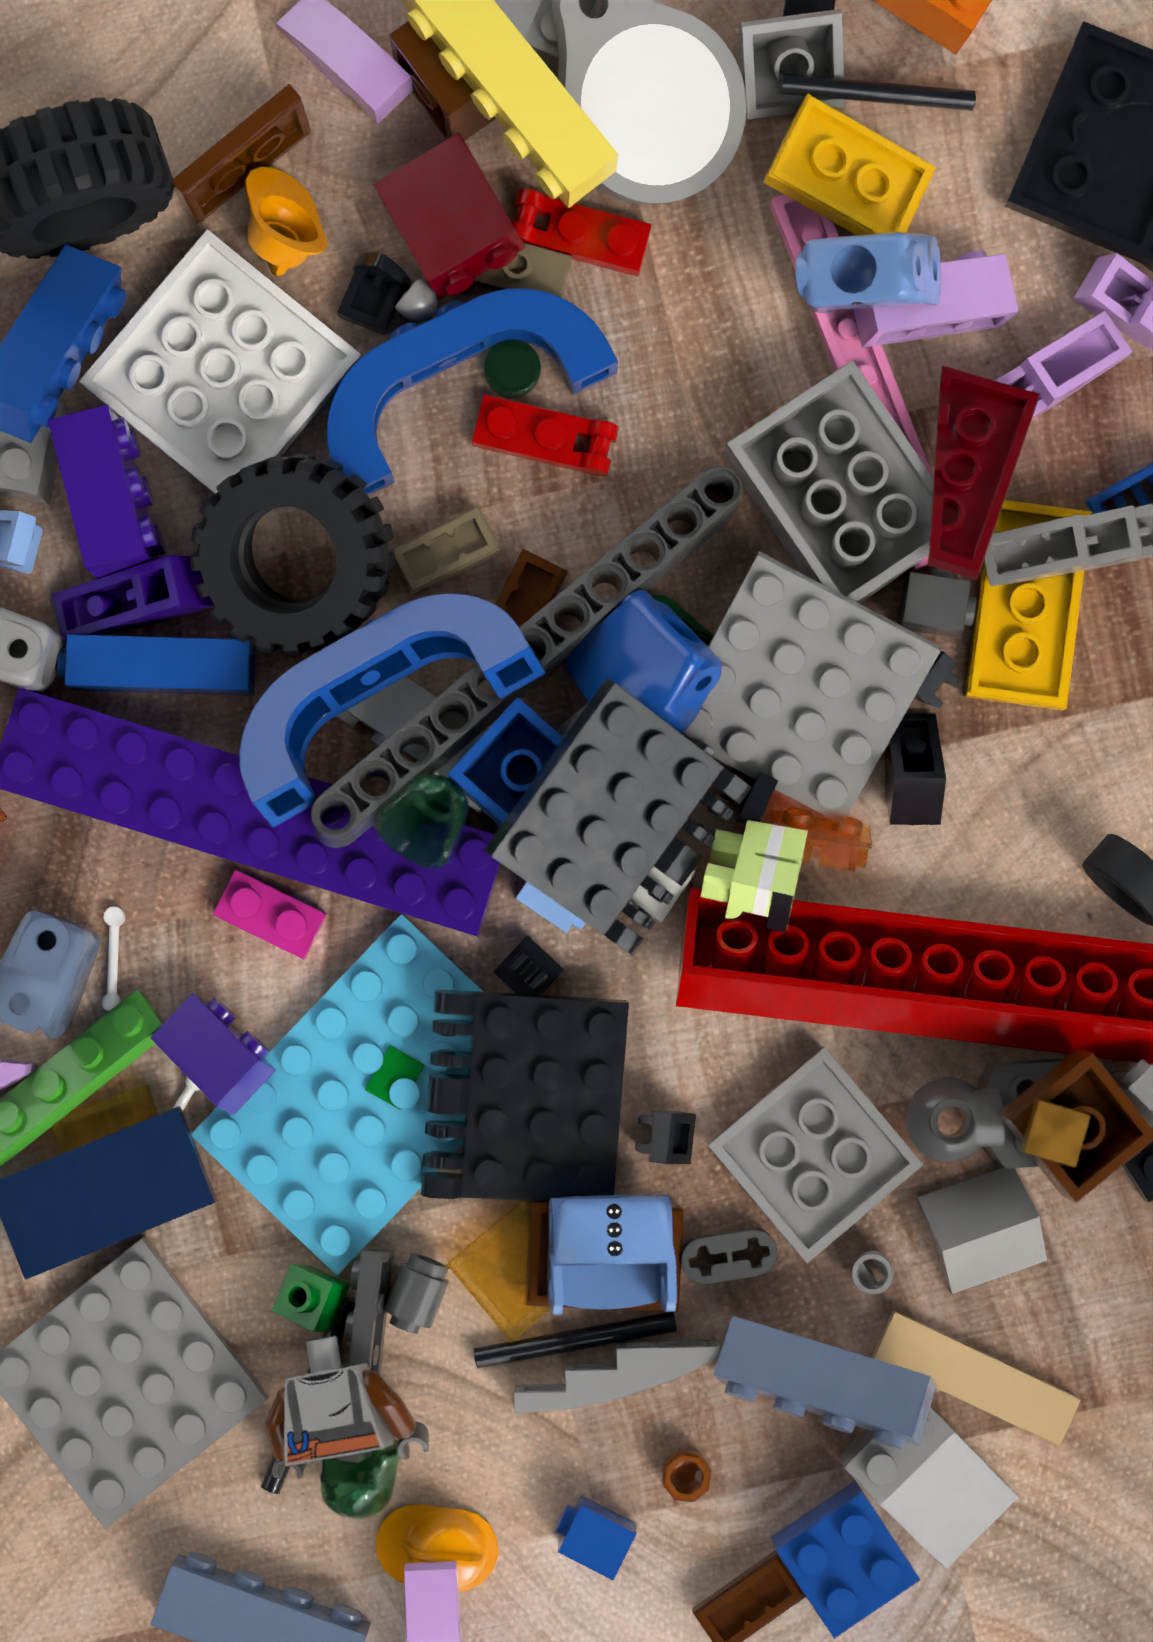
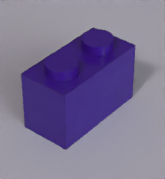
(214, 1053)

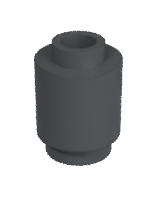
(417, 1293)

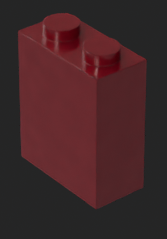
(449, 217)

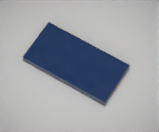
(103, 1192)

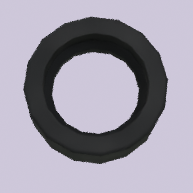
(1123, 875)

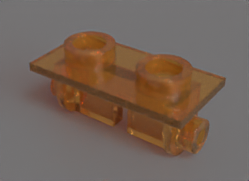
(839, 841)

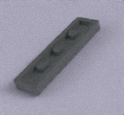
(367, 1322)

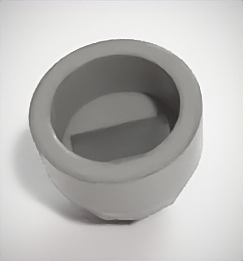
(418, 302)
(864, 1277)

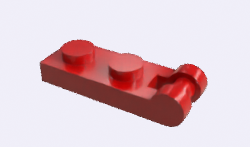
(582, 232)
(543, 435)

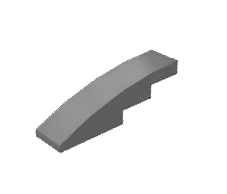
(1070, 545)
(636, 1368)

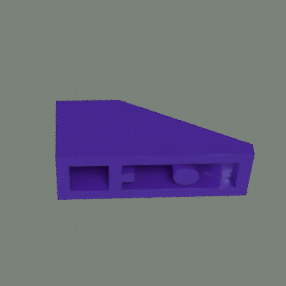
(131, 598)

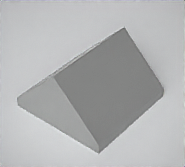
(788, 45)
(983, 1228)

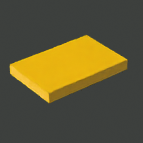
(848, 172)

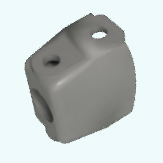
(28, 652)

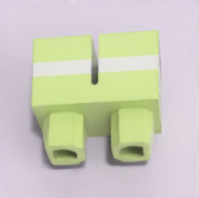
(764, 873)

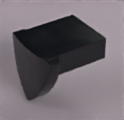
(374, 292)

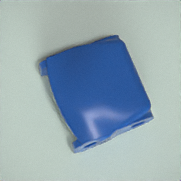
(650, 657)

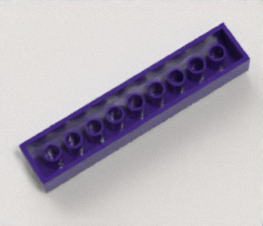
(201, 802)

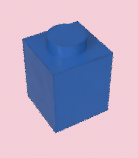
(594, 1536)

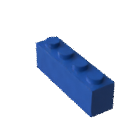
(53, 337)

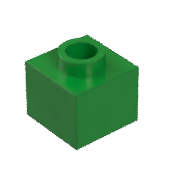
(394, 1067)
(323, 1301)

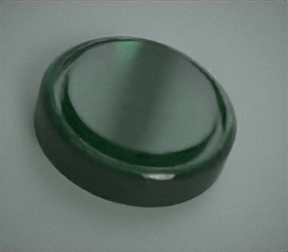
(512, 368)

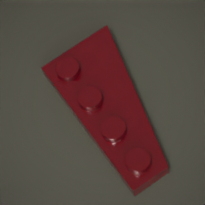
(975, 458)

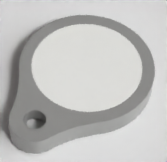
(657, 93)

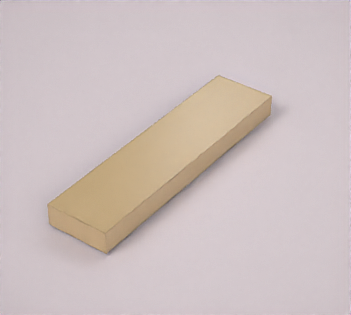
(978, 1378)

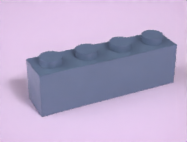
(825, 1381)
(239, 1607)

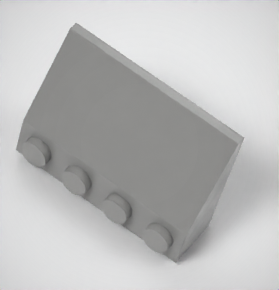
(838, 485)

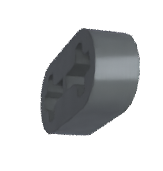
(730, 1268)

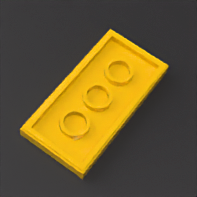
(1025, 628)

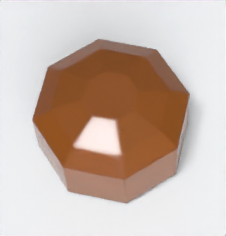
(686, 1475)

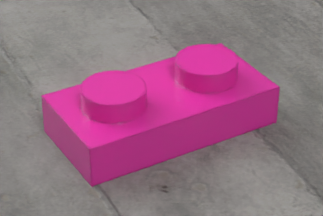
(270, 914)

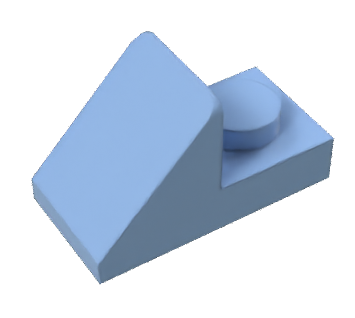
(18, 541)

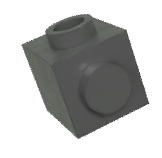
(936, 603)

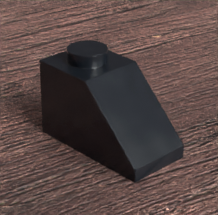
(915, 772)

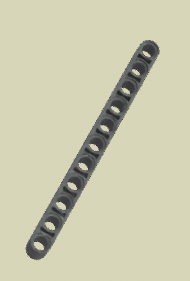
(540, 632)

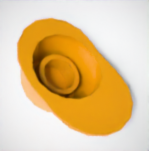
(282, 220)
(437, 1535)

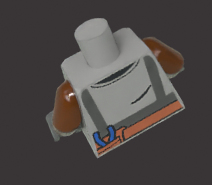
(337, 1413)

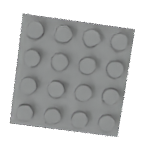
(808, 686)
(126, 1382)

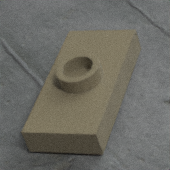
(531, 269)
(445, 551)

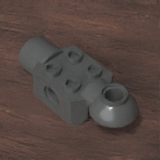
(979, 1109)

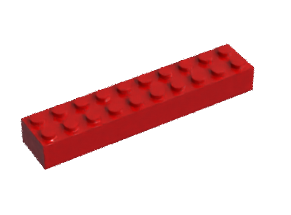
(922, 977)

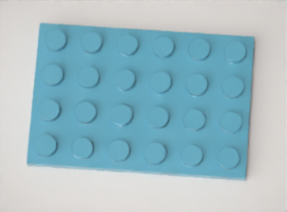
(312, 1137)

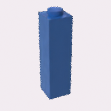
(158, 665)

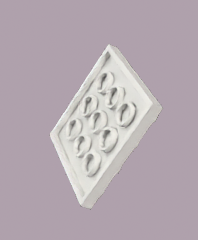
(220, 365)

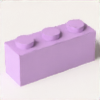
(973, 298)

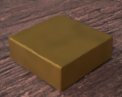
(1055, 1133)

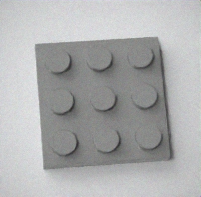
(815, 1154)

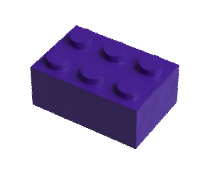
(106, 490)

